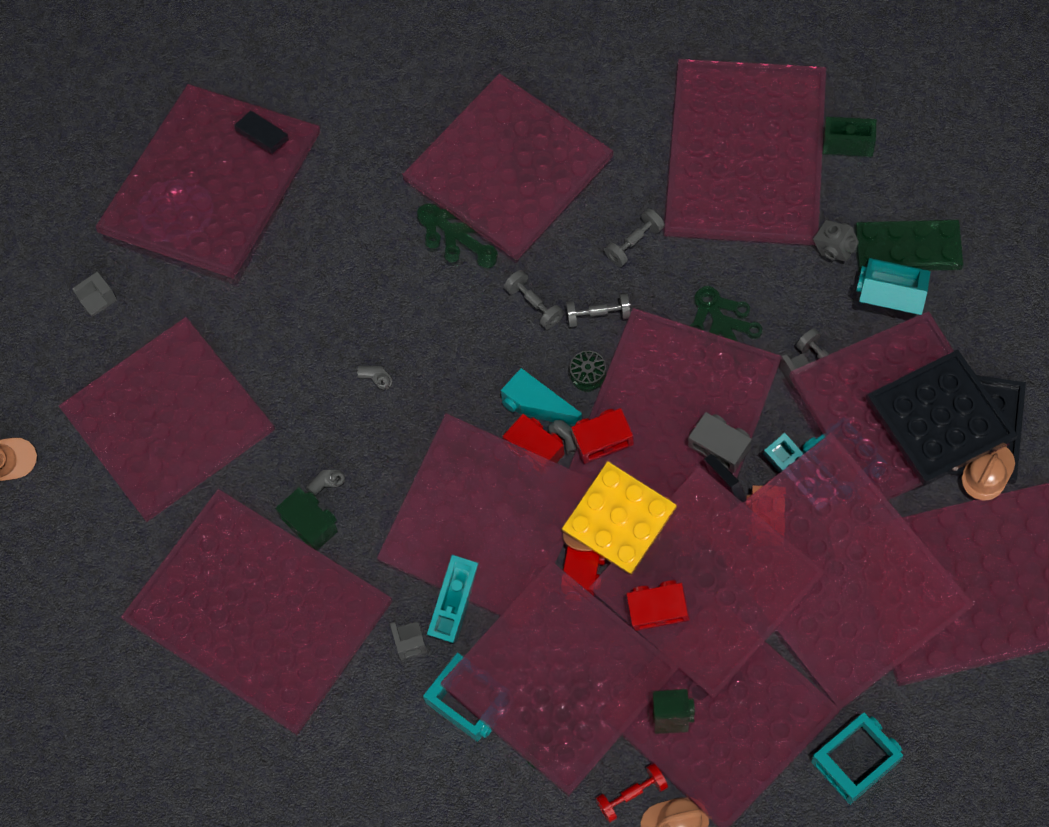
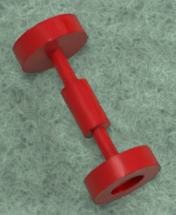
(655, 777)

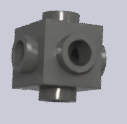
(836, 240)

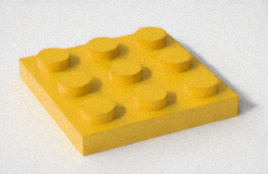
(619, 518)

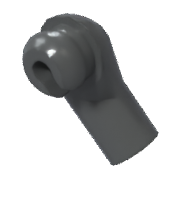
(377, 374)
(564, 430)
(326, 478)

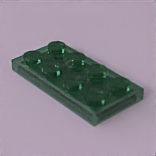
(911, 243)

